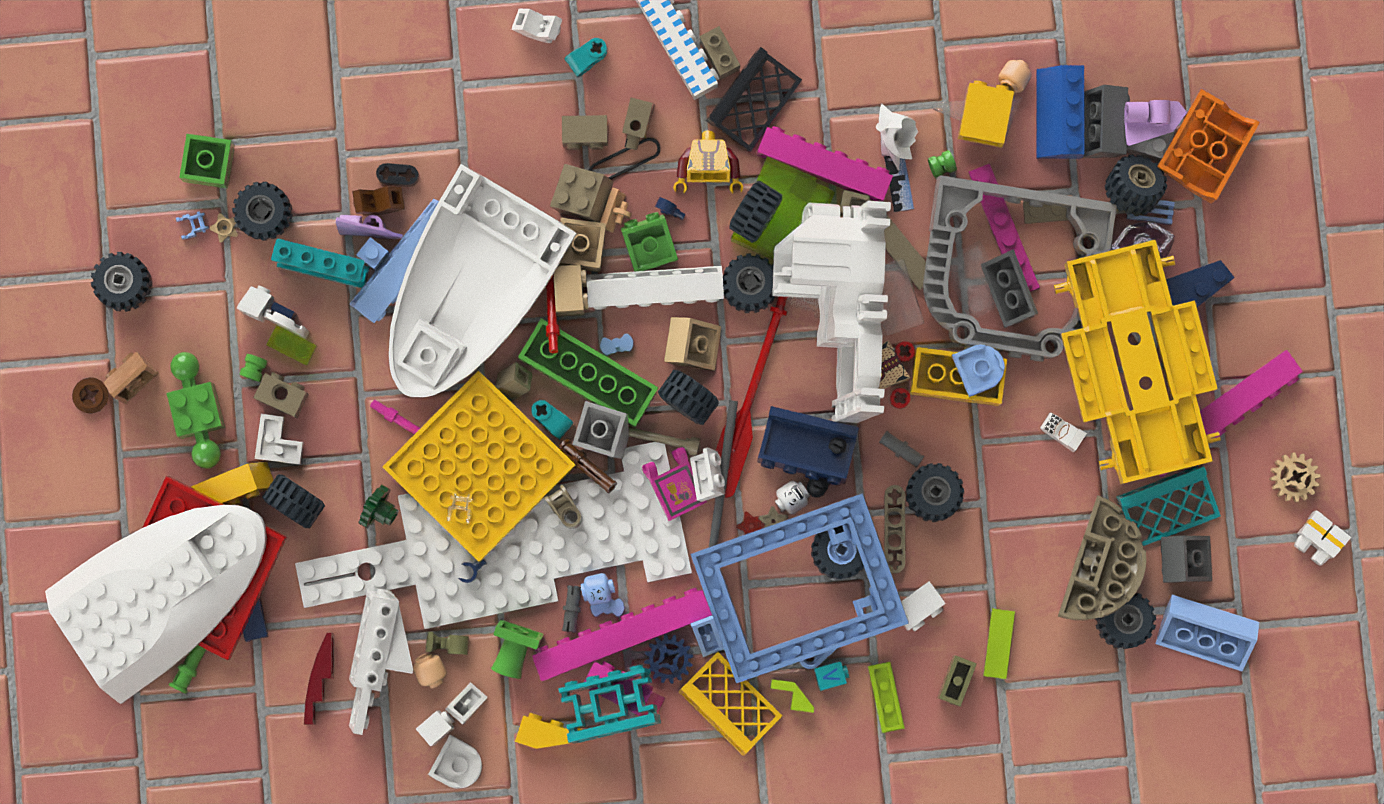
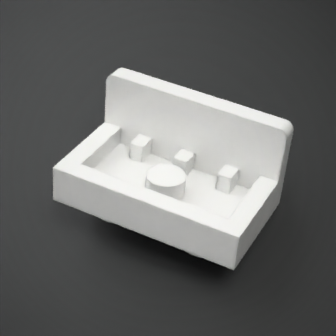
(707, 475)

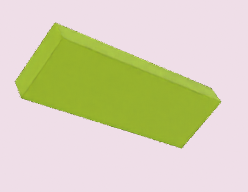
(999, 643)
(886, 697)

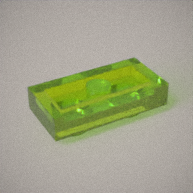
(291, 345)

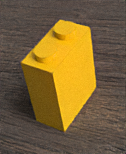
(986, 114)

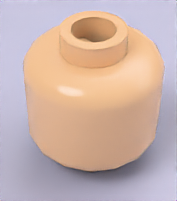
(1015, 75)
(429, 670)

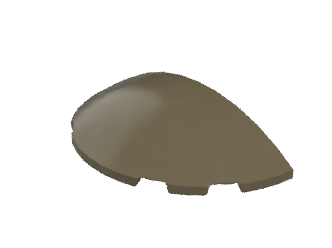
(1106, 566)

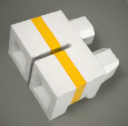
(1312, 533)

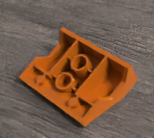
(1207, 146)

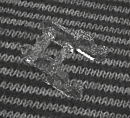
(459, 498)

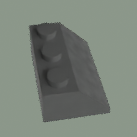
(1105, 122)
(1009, 289)

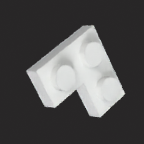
(271, 445)

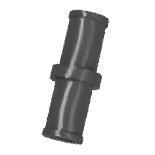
(901, 449)
(571, 609)

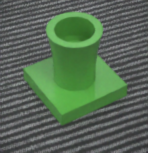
(514, 648)

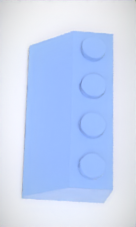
(1207, 633)

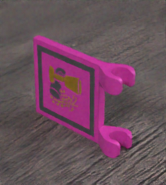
(675, 487)

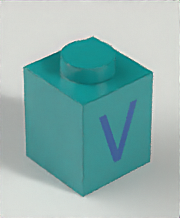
(831, 675)

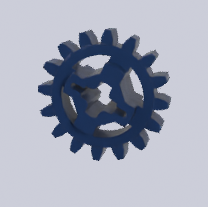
(674, 668)

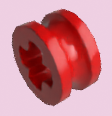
(911, 351)
(899, 405)

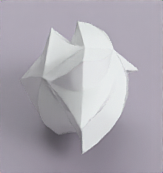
(896, 135)

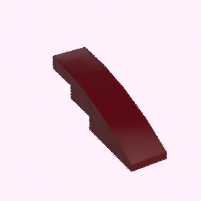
(322, 669)

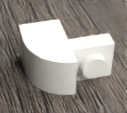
(537, 25)

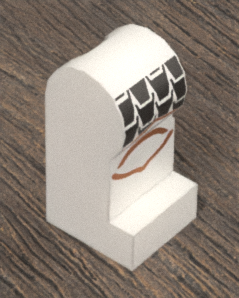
(1063, 432)

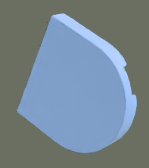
(979, 368)

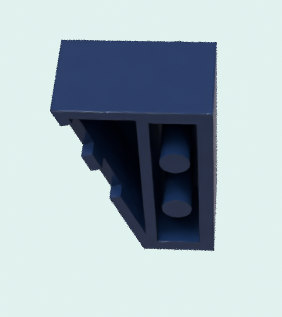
(1198, 283)

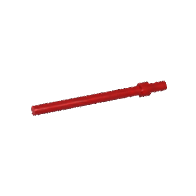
(552, 328)

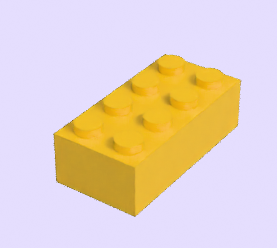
(937, 377)

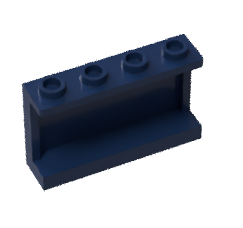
(801, 445)

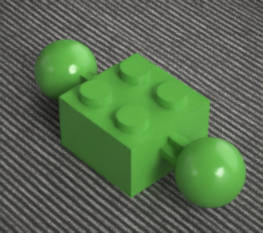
(195, 410)

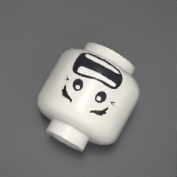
(792, 497)

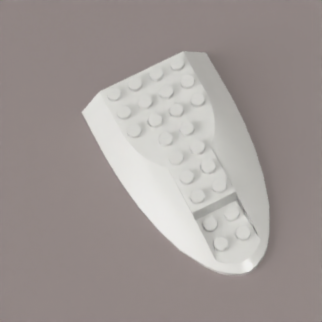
(470, 282)
(157, 594)

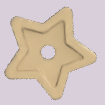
(218, 227)

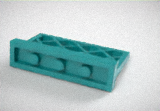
(1167, 486)

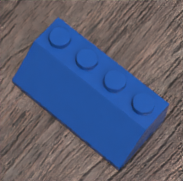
(1060, 112)

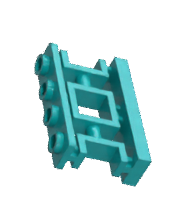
(320, 263)
(613, 723)

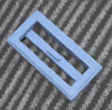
(1169, 213)

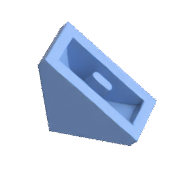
(707, 636)

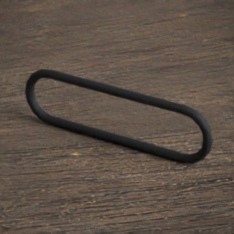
(633, 166)

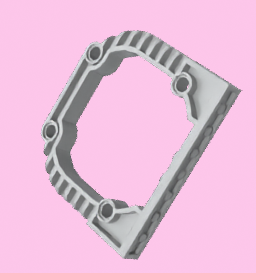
(954, 199)

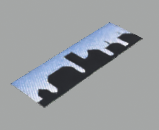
(899, 185)

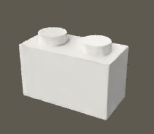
(921, 604)
(436, 727)

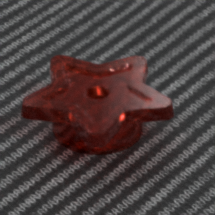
(749, 519)

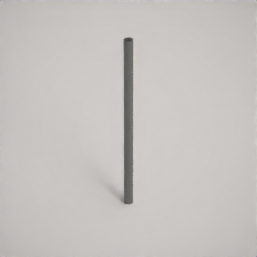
(725, 460)

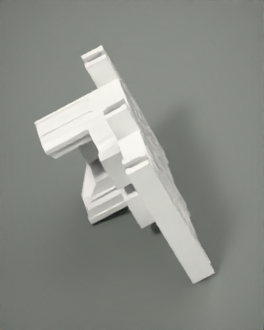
(845, 270)

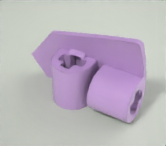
(1151, 119)
(353, 226)

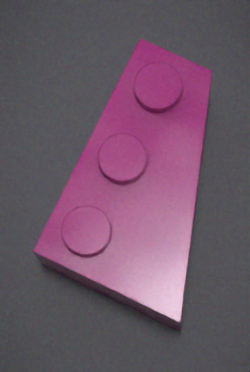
(649, 696)

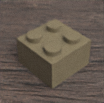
(581, 193)

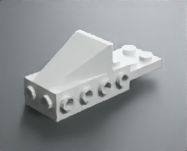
(378, 647)

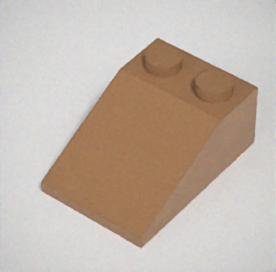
(129, 377)

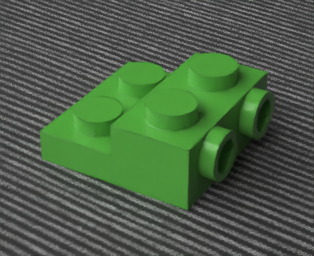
(649, 242)

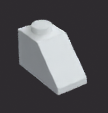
(256, 302)

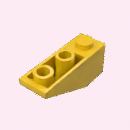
(541, 734)

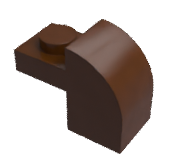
(378, 201)

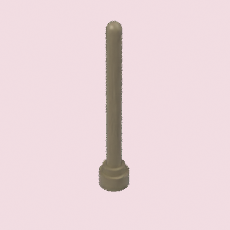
(690, 445)

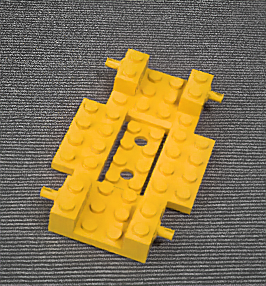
(1157, 432)

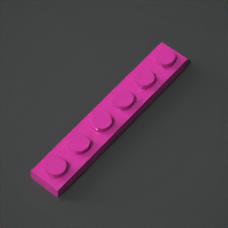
(1003, 225)

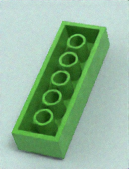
(589, 373)

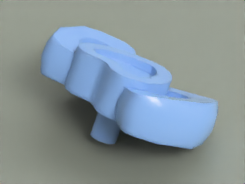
(616, 345)
(613, 606)

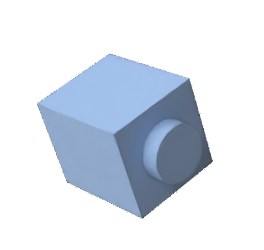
(372, 254)

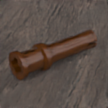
(579, 458)

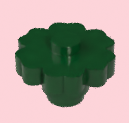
(378, 508)

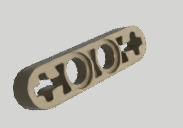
(898, 529)

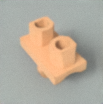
(615, 210)

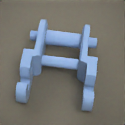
(202, 226)

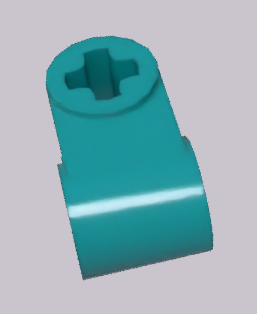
(583, 59)
(554, 421)

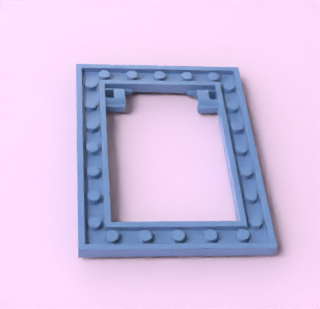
(884, 598)

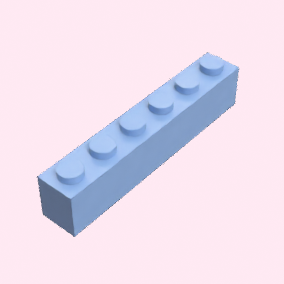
(387, 279)

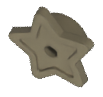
(772, 514)

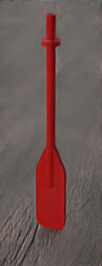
(743, 426)

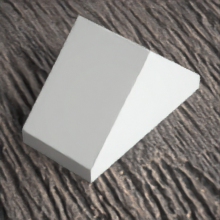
(466, 703)

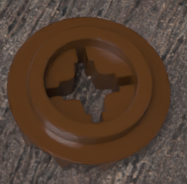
(80, 392)

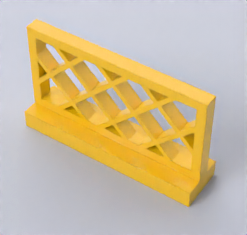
(716, 717)

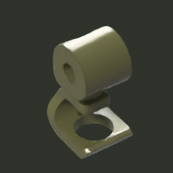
(453, 644)

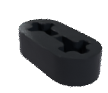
(398, 169)

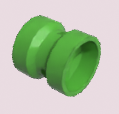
(942, 164)
(253, 367)

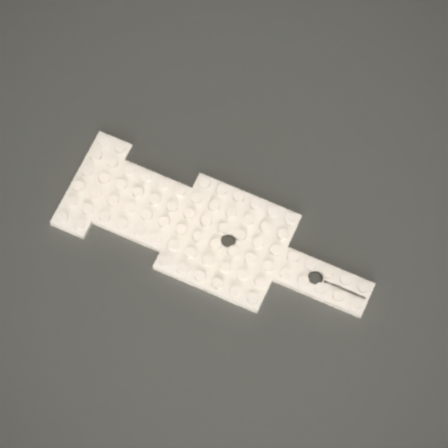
(522, 568)

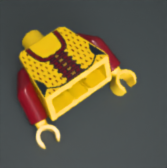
(708, 162)

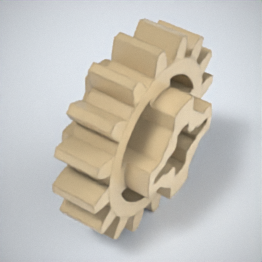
(1290, 469)

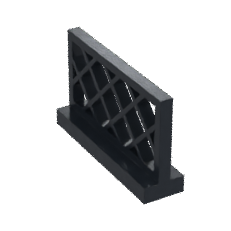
(741, 84)

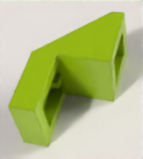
(799, 701)

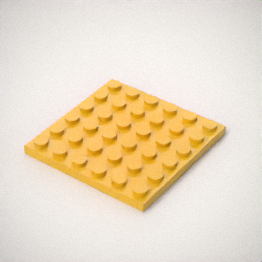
(484, 450)

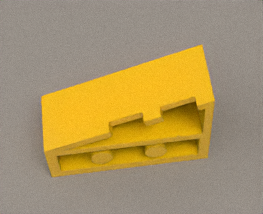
(238, 483)

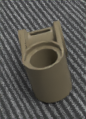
(563, 506)

